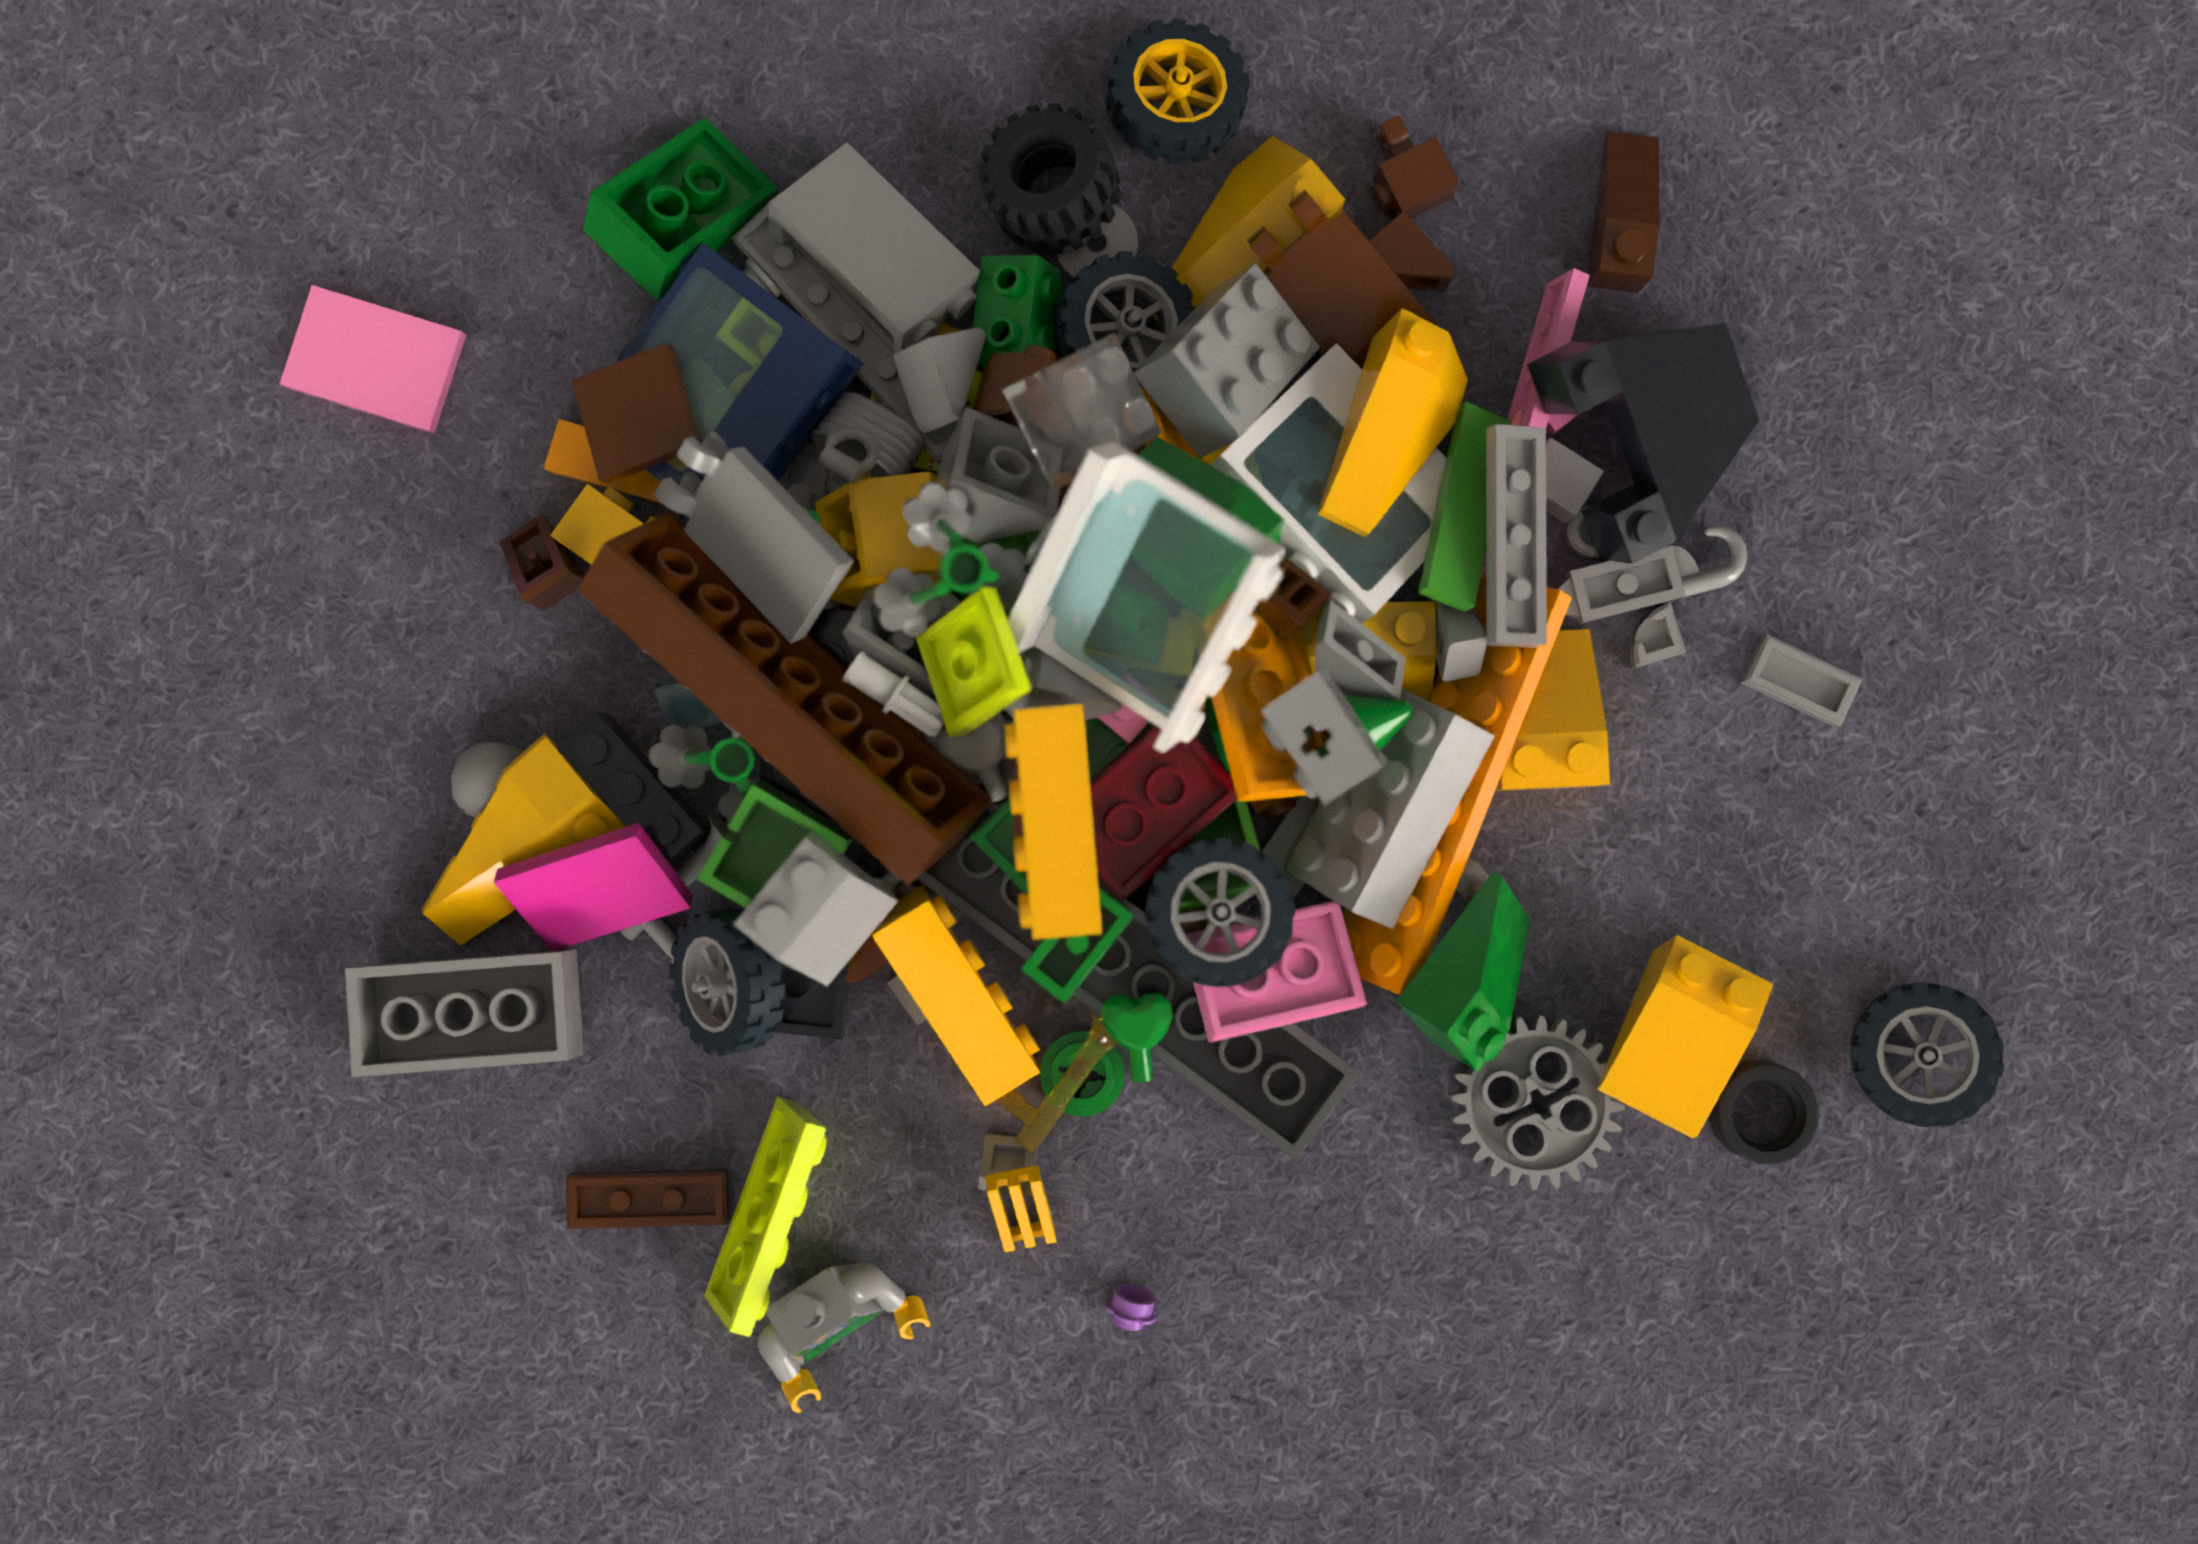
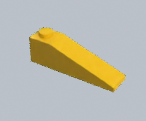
(1396, 420)

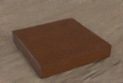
(635, 413)

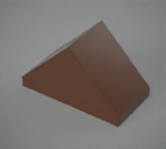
(1413, 255)
(540, 564)

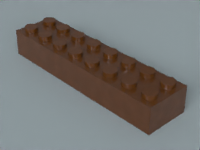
(784, 698)

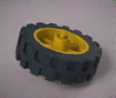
(1187, 50)

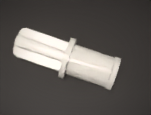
(895, 694)

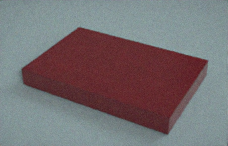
(1152, 807)

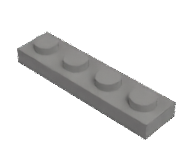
(1516, 536)

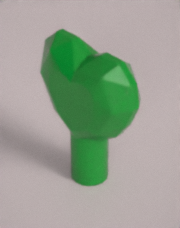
(1138, 1028)

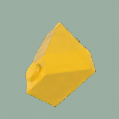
(1252, 198)
(534, 810)

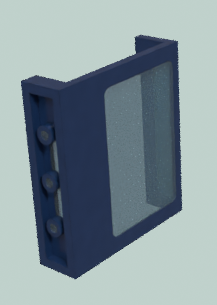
(746, 363)

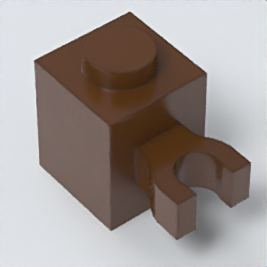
(1412, 176)

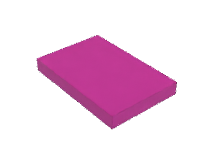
(594, 887)

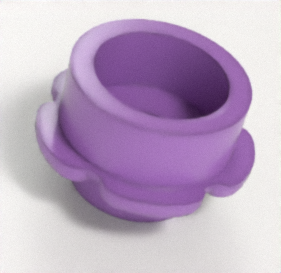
(1131, 1306)

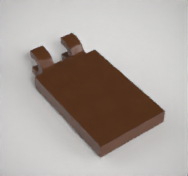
(1334, 280)

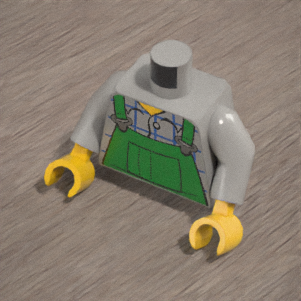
(825, 1313)

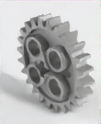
(1556, 1145)

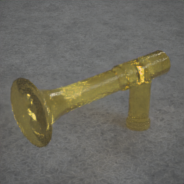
(1042, 1119)

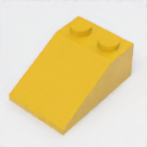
(1565, 724)
(1684, 1034)

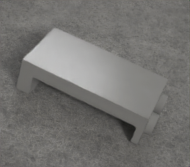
(876, 246)

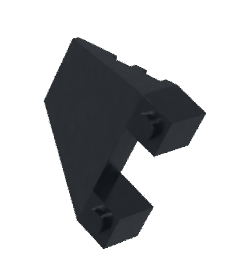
(1677, 417)

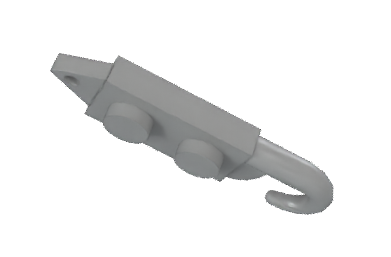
(1656, 579)

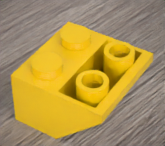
(872, 530)

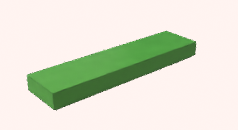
(1459, 523)

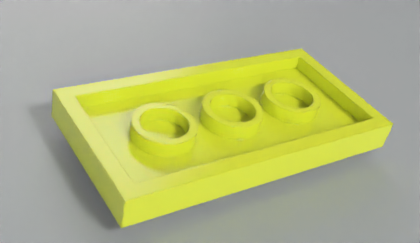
(764, 1214)

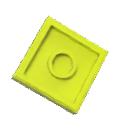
(973, 662)

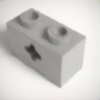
(1323, 706)

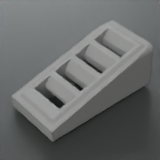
(1459, 642)

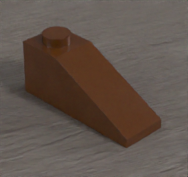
(1626, 214)

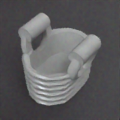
(865, 438)

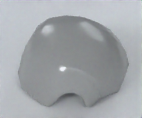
(477, 773)

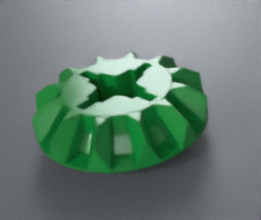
(1097, 1093)

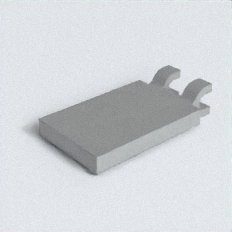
(756, 534)

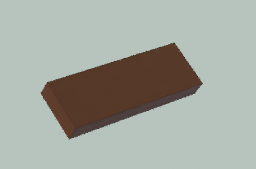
(647, 1199)

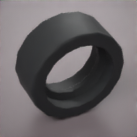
(1802, 1127)

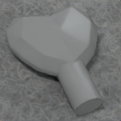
(979, 754)

